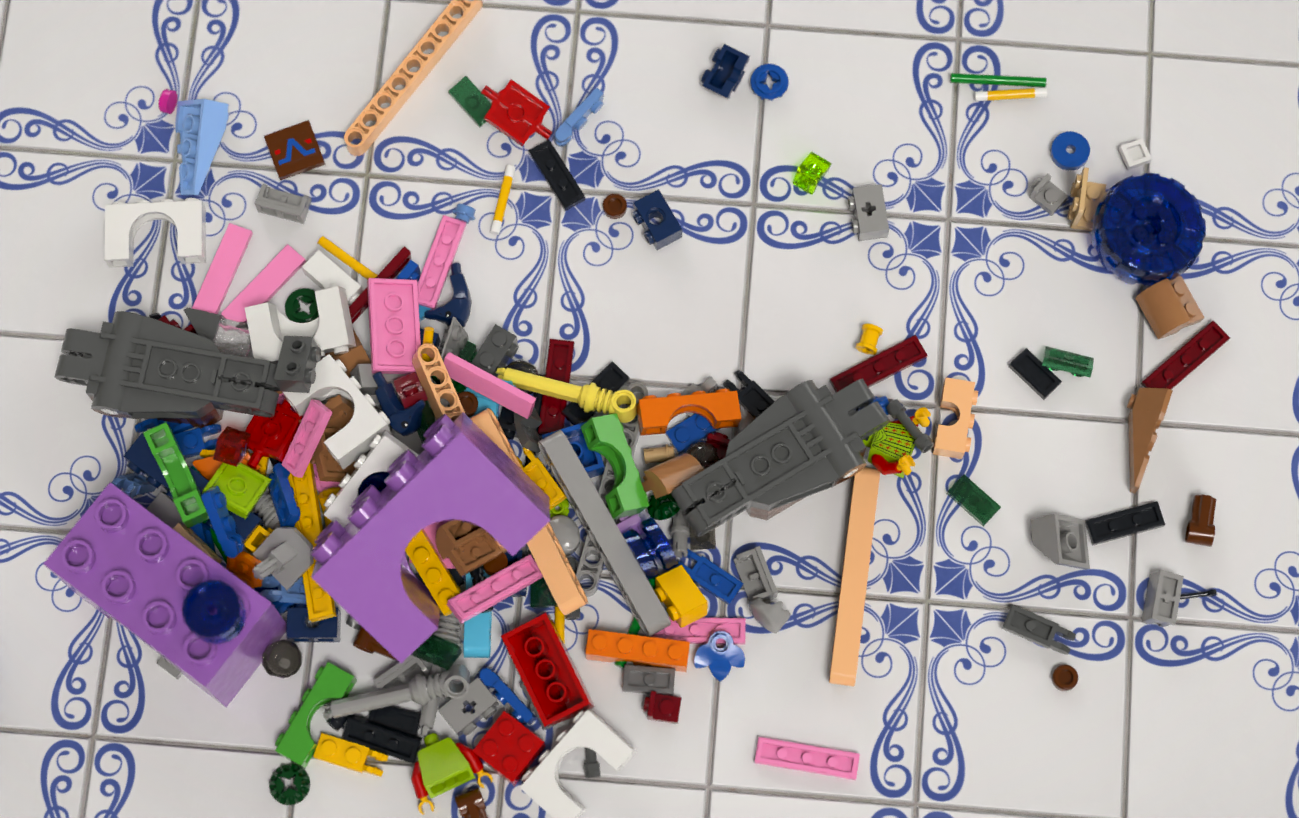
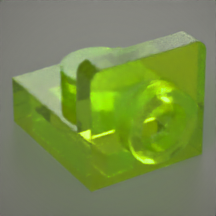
(811, 172)

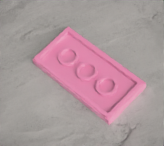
(393, 324)

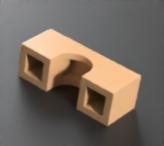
(953, 439)

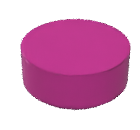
(167, 101)

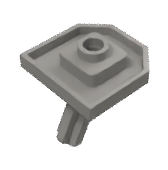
(284, 556)

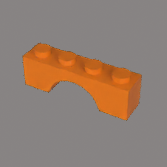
(718, 408)
(654, 651)

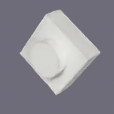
(1135, 154)

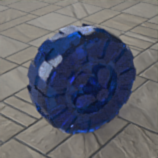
(1148, 229)

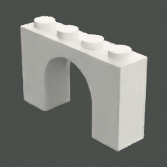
(126, 219)
(325, 275)
(333, 334)
(366, 422)
(381, 456)
(544, 782)

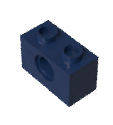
(656, 207)
(298, 629)

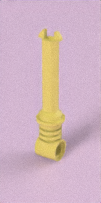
(588, 396)

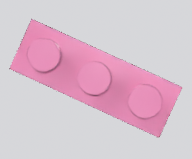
(307, 438)

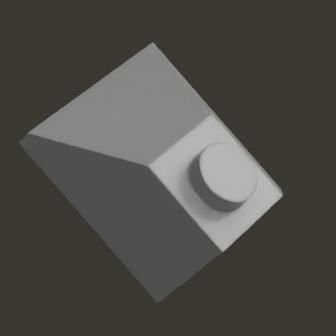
(1061, 540)

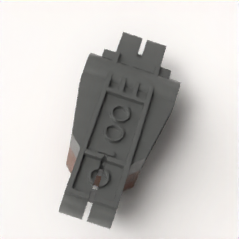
(164, 373)
(784, 455)

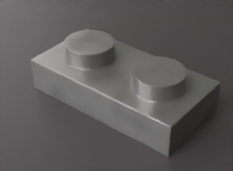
(647, 679)

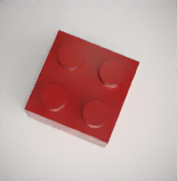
(509, 748)

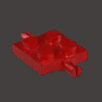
(516, 112)
(272, 435)

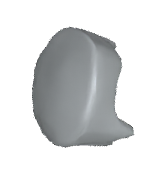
(566, 533)
(769, 615)

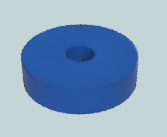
(1073, 141)

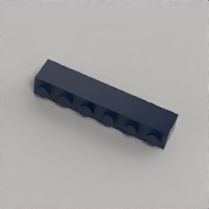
(142, 460)

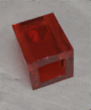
(232, 446)

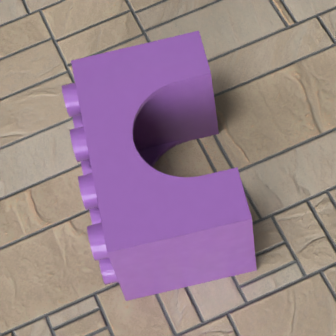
(453, 478)
(139, 575)

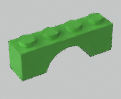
(607, 438)
(177, 474)
(297, 742)

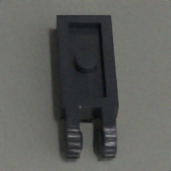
(752, 397)

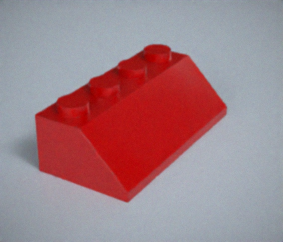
(547, 670)

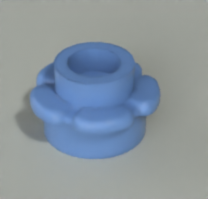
(464, 213)

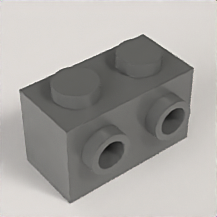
(496, 350)
(297, 364)

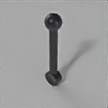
(1209, 593)

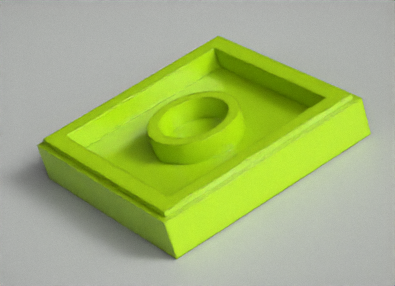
(240, 486)

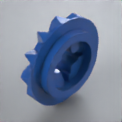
(776, 74)

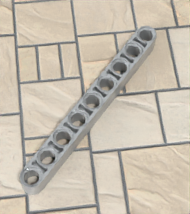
(604, 533)
(586, 570)

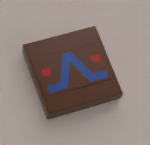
(294, 150)

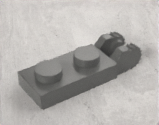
(1036, 629)

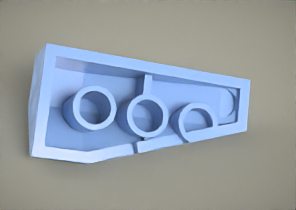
(201, 130)

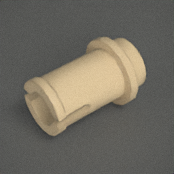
(659, 454)

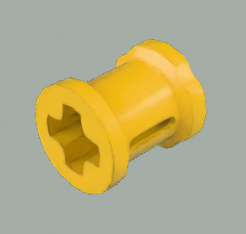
(869, 339)

